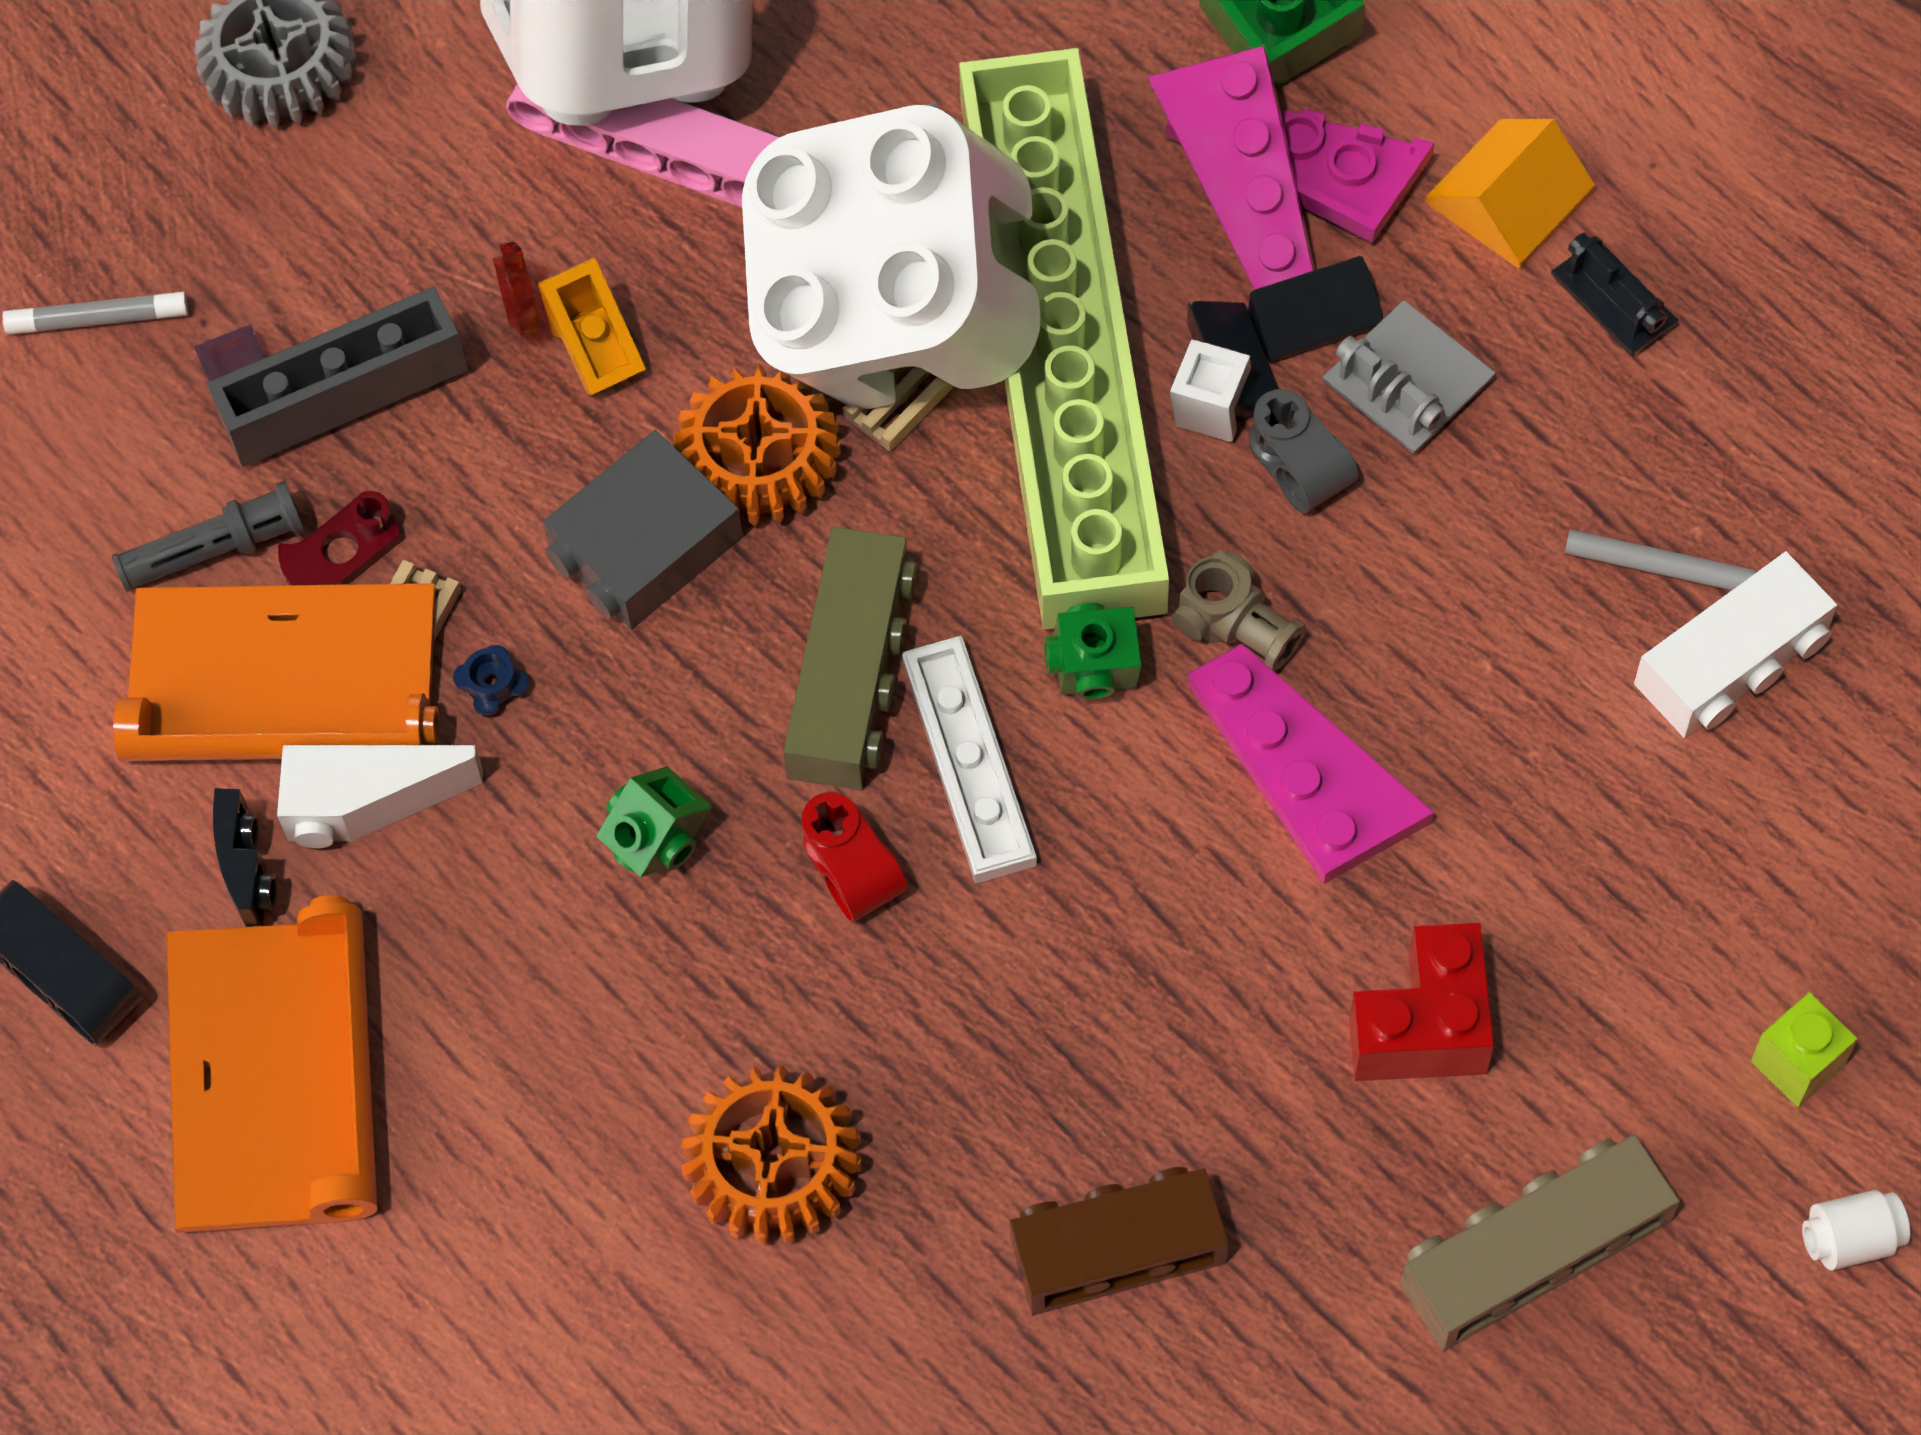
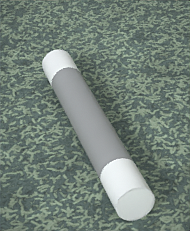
(95, 313)

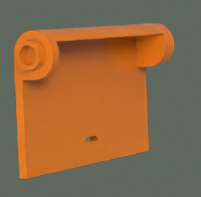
(276, 668)
(287, 1103)

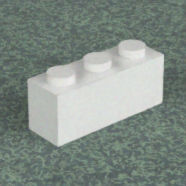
(1736, 646)

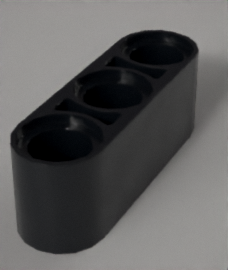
(62, 966)

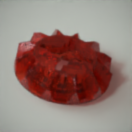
(516, 289)

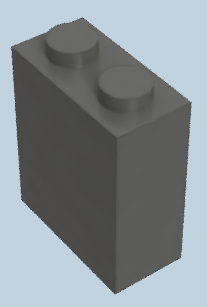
(641, 530)

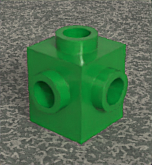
(1094, 650)
(653, 822)

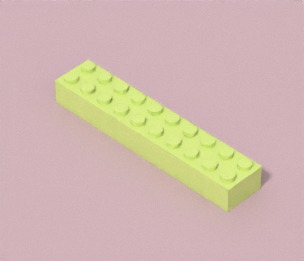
(1076, 394)

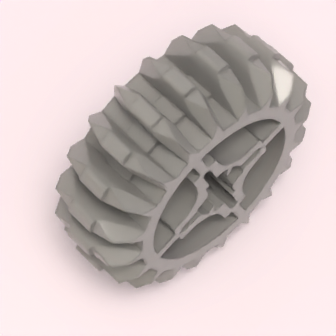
(242, 69)

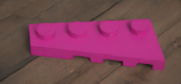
(1349, 172)

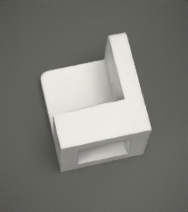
(1209, 389)

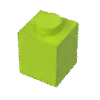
(1803, 1049)

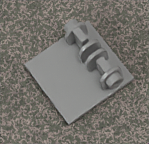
(1407, 376)

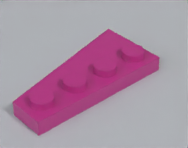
(1240, 152)
(1311, 773)

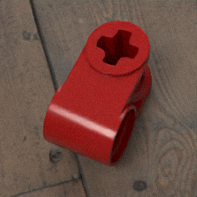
(853, 864)

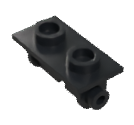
(1613, 294)

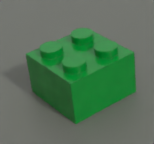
(1290, 30)

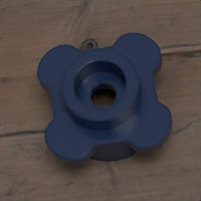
(485, 663)

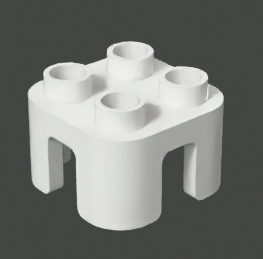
(620, 53)
(882, 258)

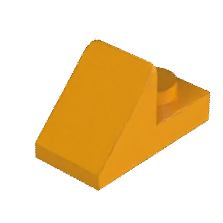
(590, 326)

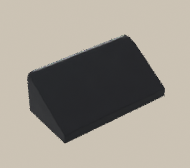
(1314, 309)
(1231, 328)

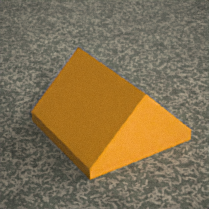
(1514, 187)

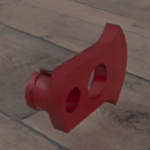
(305, 560)

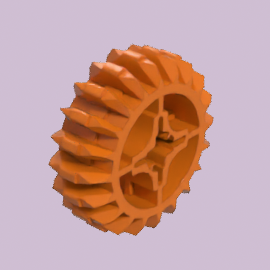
(726, 429)
(798, 1158)

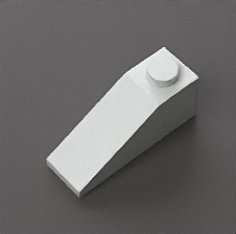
(358, 789)

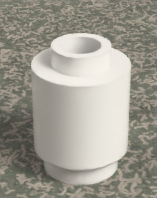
(1856, 1229)

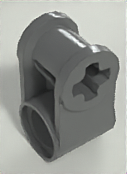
(1299, 450)

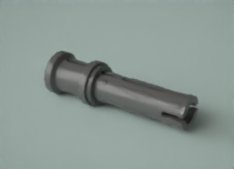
(238, 527)

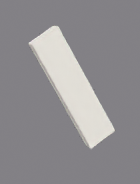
(968, 759)

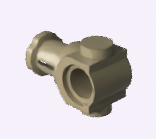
(1237, 616)

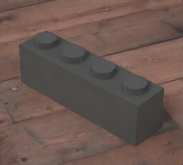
(338, 376)

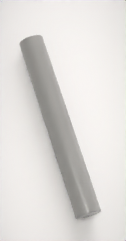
(1656, 560)

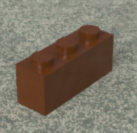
(1118, 1239)

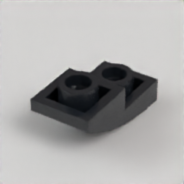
(240, 862)

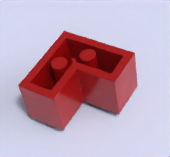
(1438, 1023)

